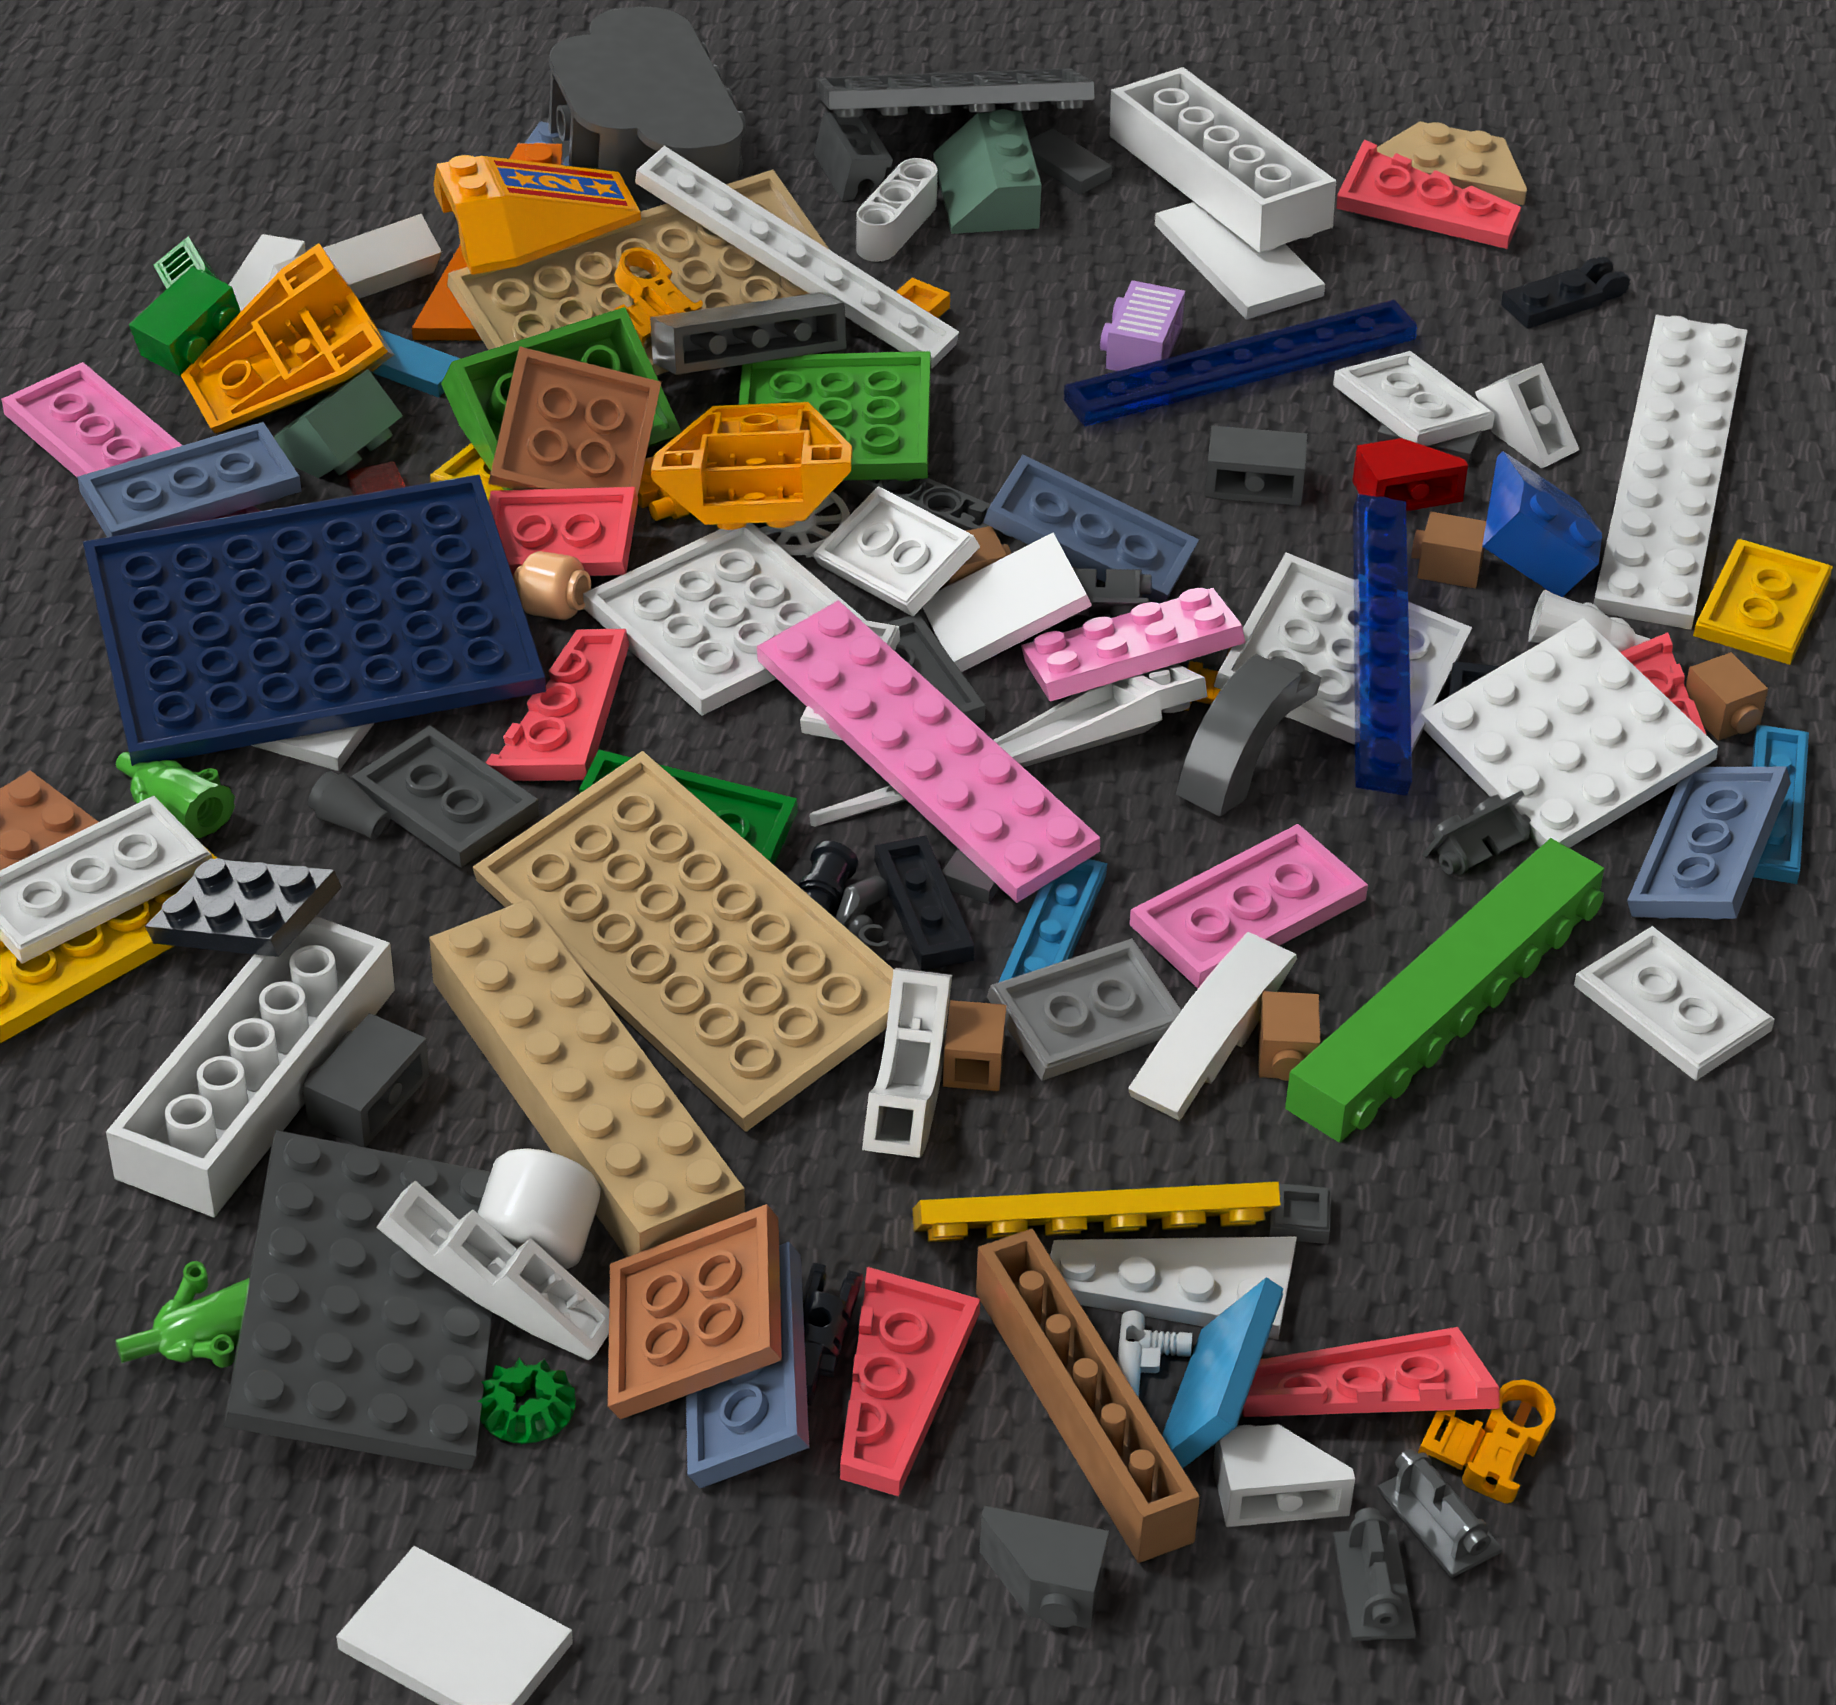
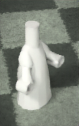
(1557, 613)

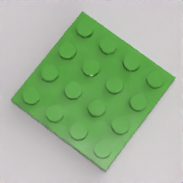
(868, 397)

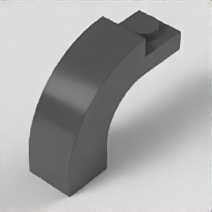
(1237, 727)

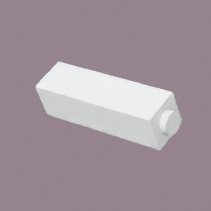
(383, 256)

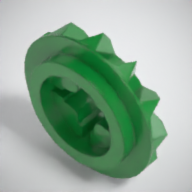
(538, 1417)

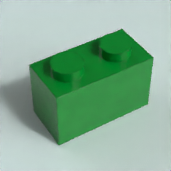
(184, 320)

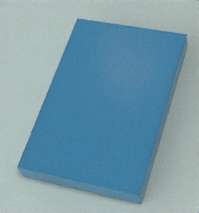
(1221, 1373)

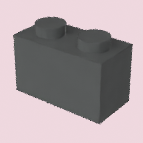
(1256, 465)
(366, 1080)

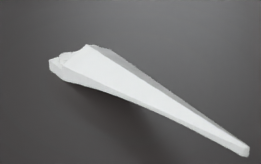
(1070, 727)

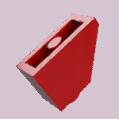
(1409, 473)

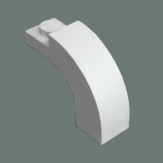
(911, 1064)

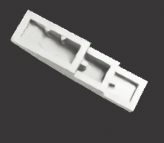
(1211, 1025)
(511, 1282)

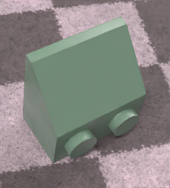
(340, 426)

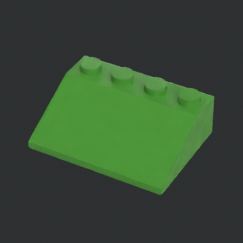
(481, 382)

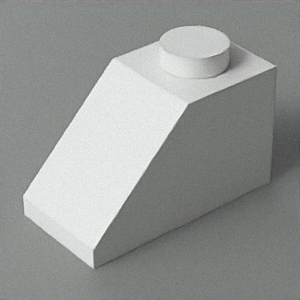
(1529, 416)
(1278, 1477)

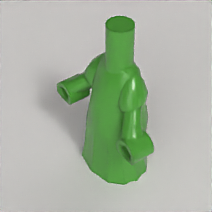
(192, 797)
(190, 1327)

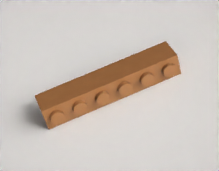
(1087, 1396)

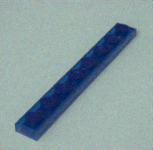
(1239, 362)
(1381, 646)

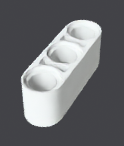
(896, 209)

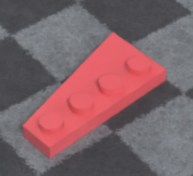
(1407, 196)
(568, 720)
(1377, 1376)

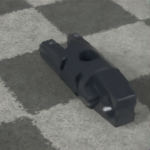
(826, 1323)

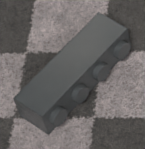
(748, 333)

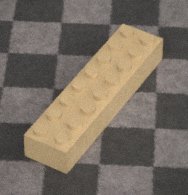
(582, 1077)

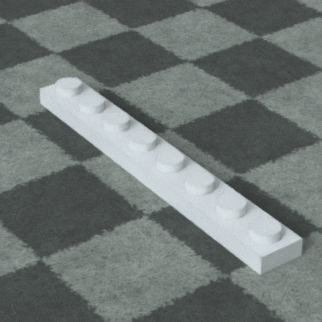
(794, 255)

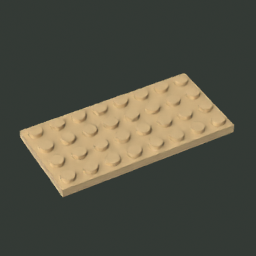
(581, 279)
(696, 939)

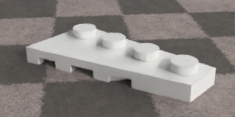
(1174, 1276)

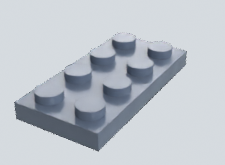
(190, 482)
(1089, 526)
(1709, 843)
(759, 1412)

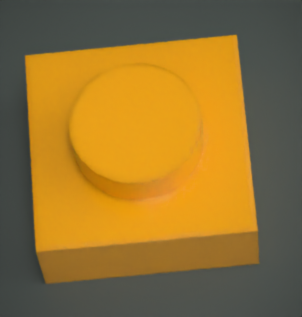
(926, 296)

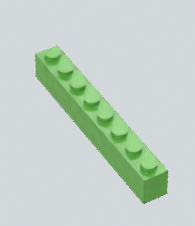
(1444, 991)

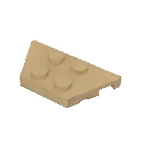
(1463, 155)

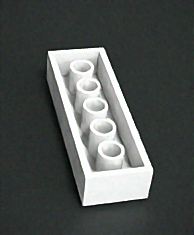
(1222, 159)
(245, 1066)

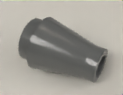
(345, 804)

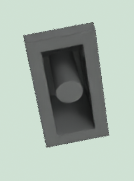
(1046, 1564)

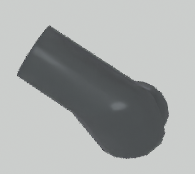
(857, 899)

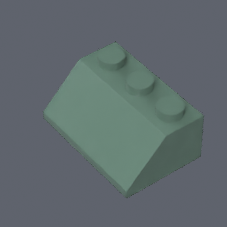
(989, 175)

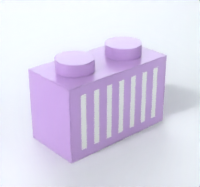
(1143, 326)

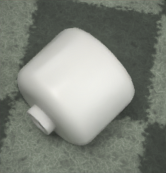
(543, 1200)

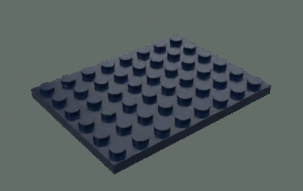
(310, 619)

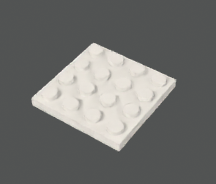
(708, 609)
(1311, 619)
(1570, 732)

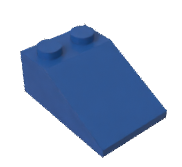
(1539, 528)

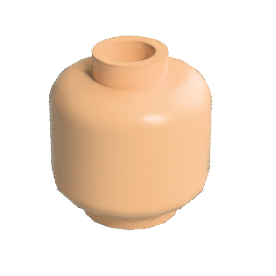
(552, 585)

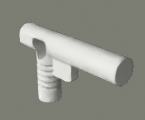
(1146, 1351)

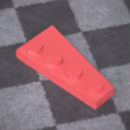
(900, 1373)

